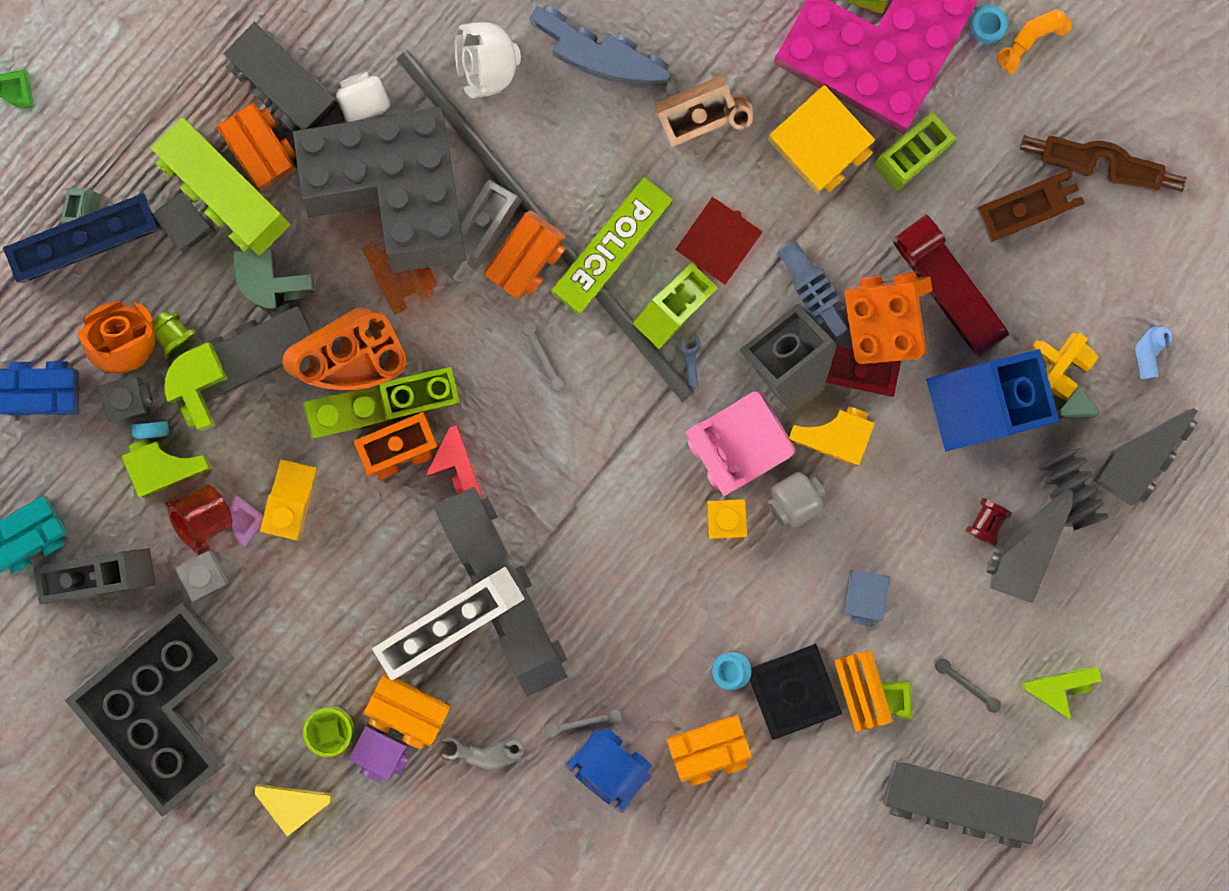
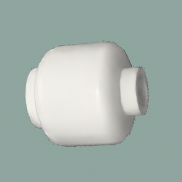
(362, 97)

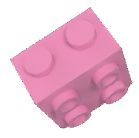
(740, 443)

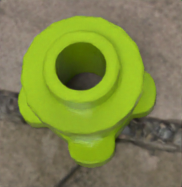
(172, 334)

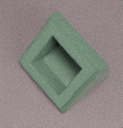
(79, 203)
(1077, 406)

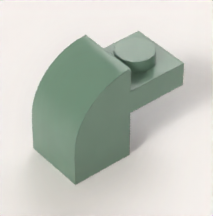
(259, 282)

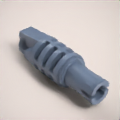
(815, 289)

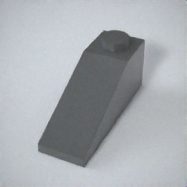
(1028, 550)
(94, 576)

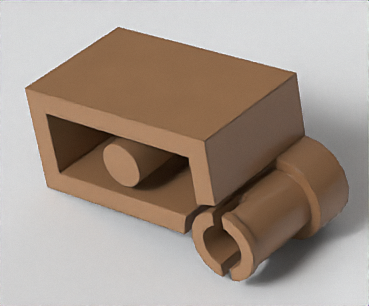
(703, 110)

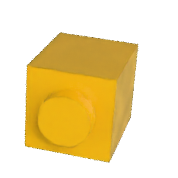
(726, 519)

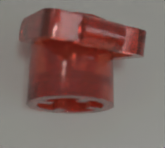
(199, 517)

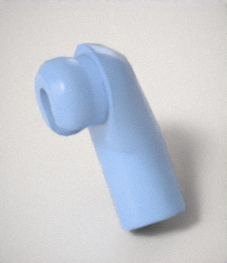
(1148, 348)

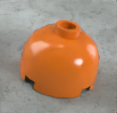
(118, 337)

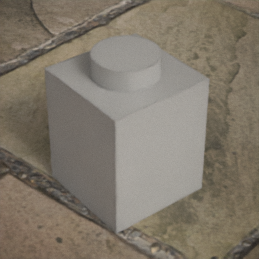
(202, 576)

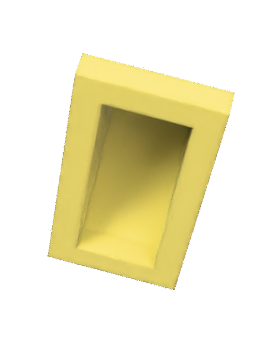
(291, 806)

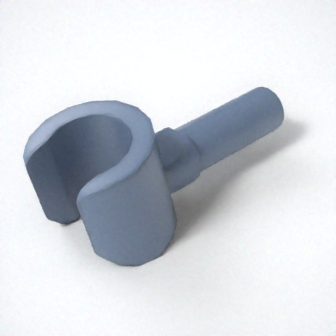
(690, 360)

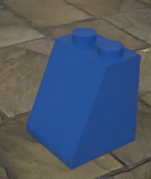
(992, 400)

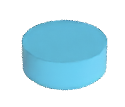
(988, 24)
(150, 429)
(731, 671)

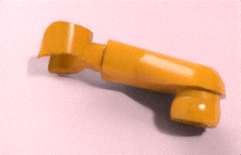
(1052, 21)

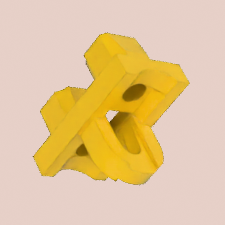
(1072, 351)

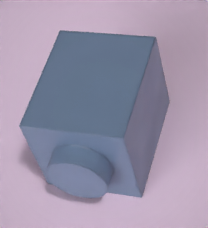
(866, 597)

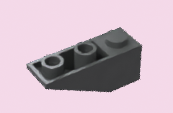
(1136, 463)

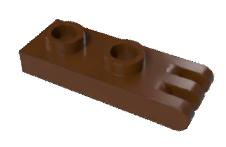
(1028, 206)

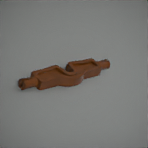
(1122, 167)

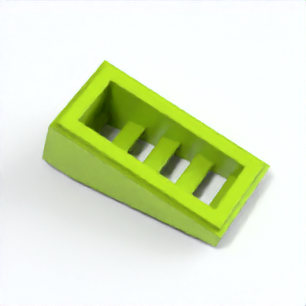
(900, 177)

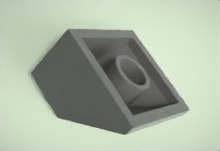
(792, 357)

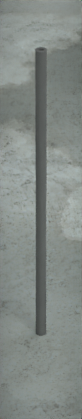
(508, 182)

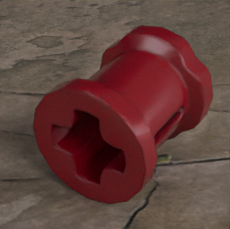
(988, 522)

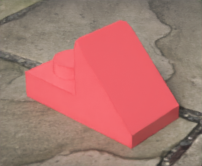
(454, 455)

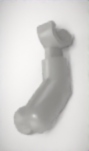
(490, 758)

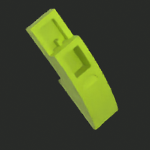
(381, 403)

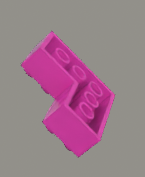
(874, 67)

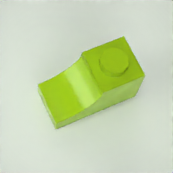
(674, 305)
(156, 470)

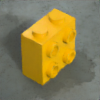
(822, 141)

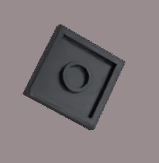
(794, 692)

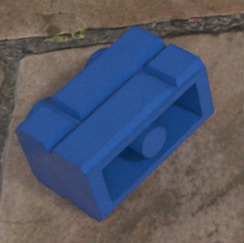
(39, 390)

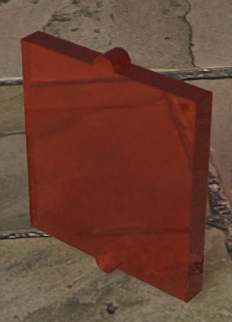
(718, 240)

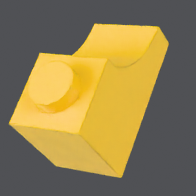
(841, 438)
(289, 500)

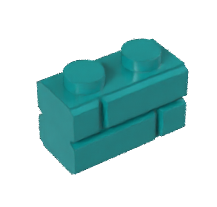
(29, 532)

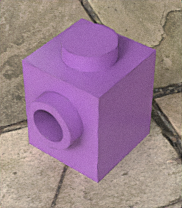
(379, 754)

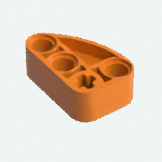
(356, 361)

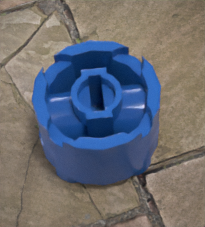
(610, 769)

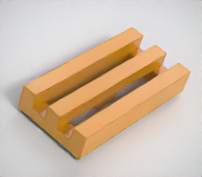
(858, 691)

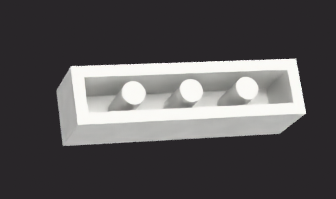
(448, 623)

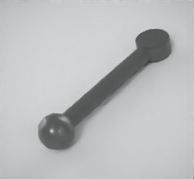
(943, 666)

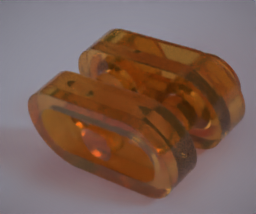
(420, 280)

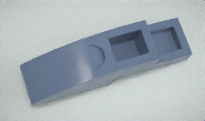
(612, 60)

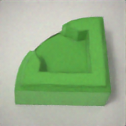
(16, 89)

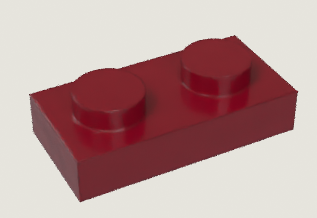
(870, 377)

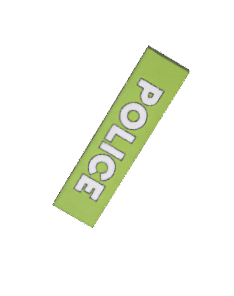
(611, 246)

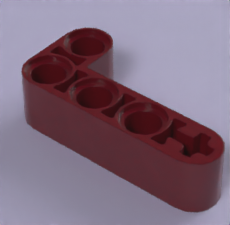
(952, 289)

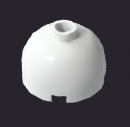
(486, 58)

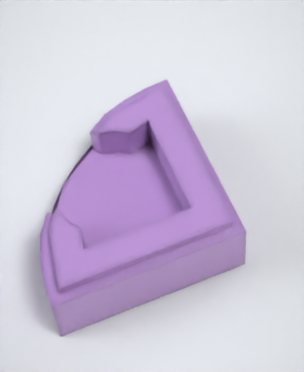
(246, 520)

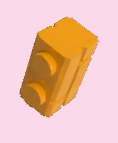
(407, 711)
(710, 749)

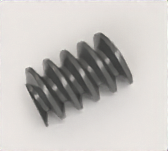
(1068, 476)

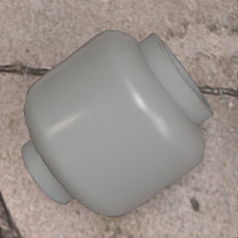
(796, 500)

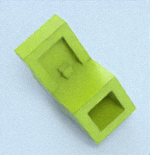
(190, 375)

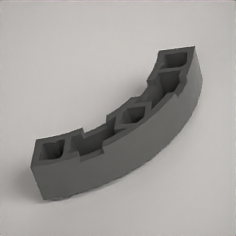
(482, 552)

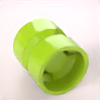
(329, 731)

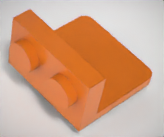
(887, 318)

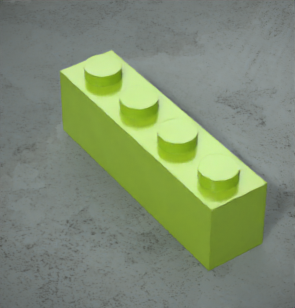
(220, 186)

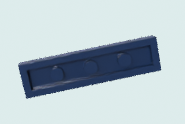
(81, 238)

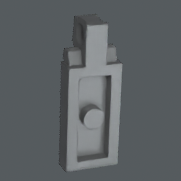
(483, 227)

